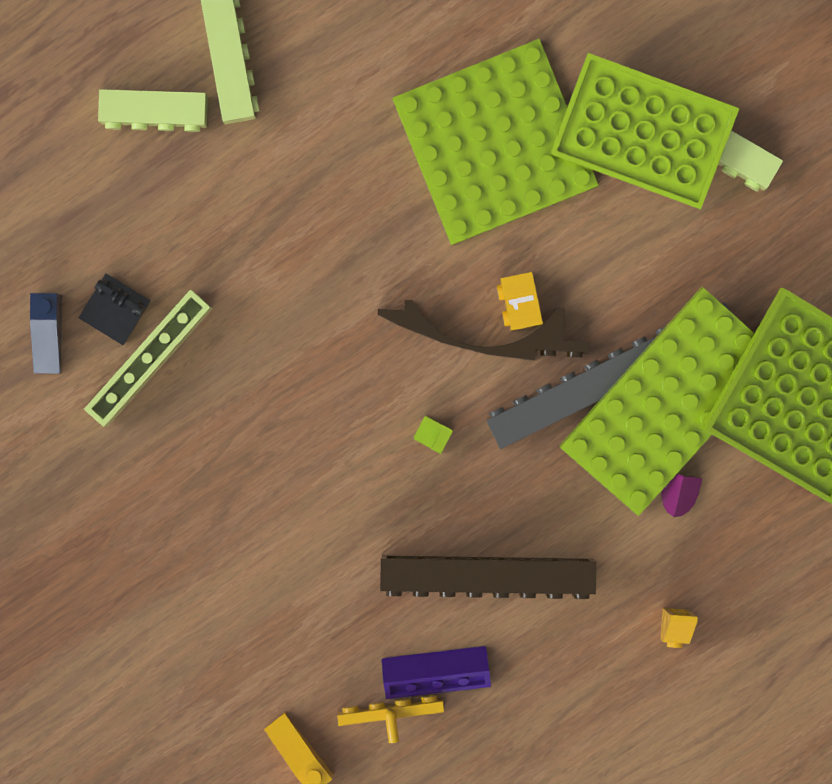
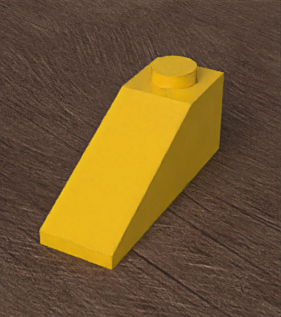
(677, 626)
(298, 752)

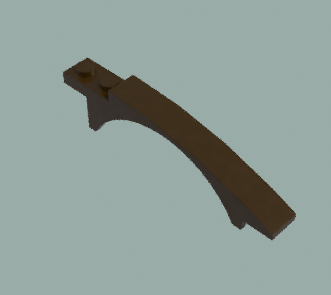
(546, 338)

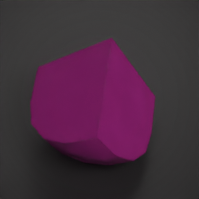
(681, 494)

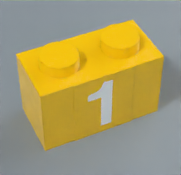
(520, 301)

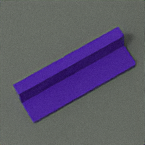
(435, 672)

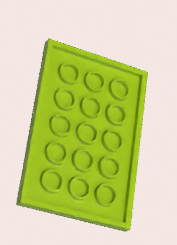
(644, 131)

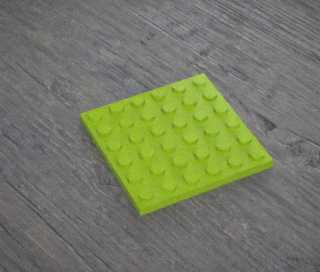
(490, 140)
(782, 396)

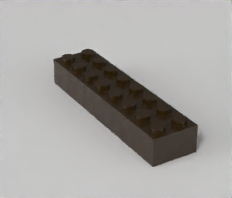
(488, 575)

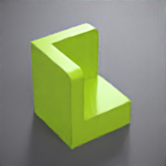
(433, 434)

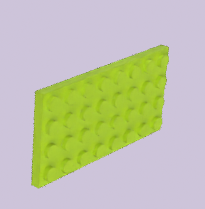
(657, 408)

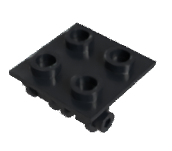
(114, 309)

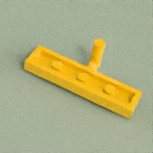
(378, 711)

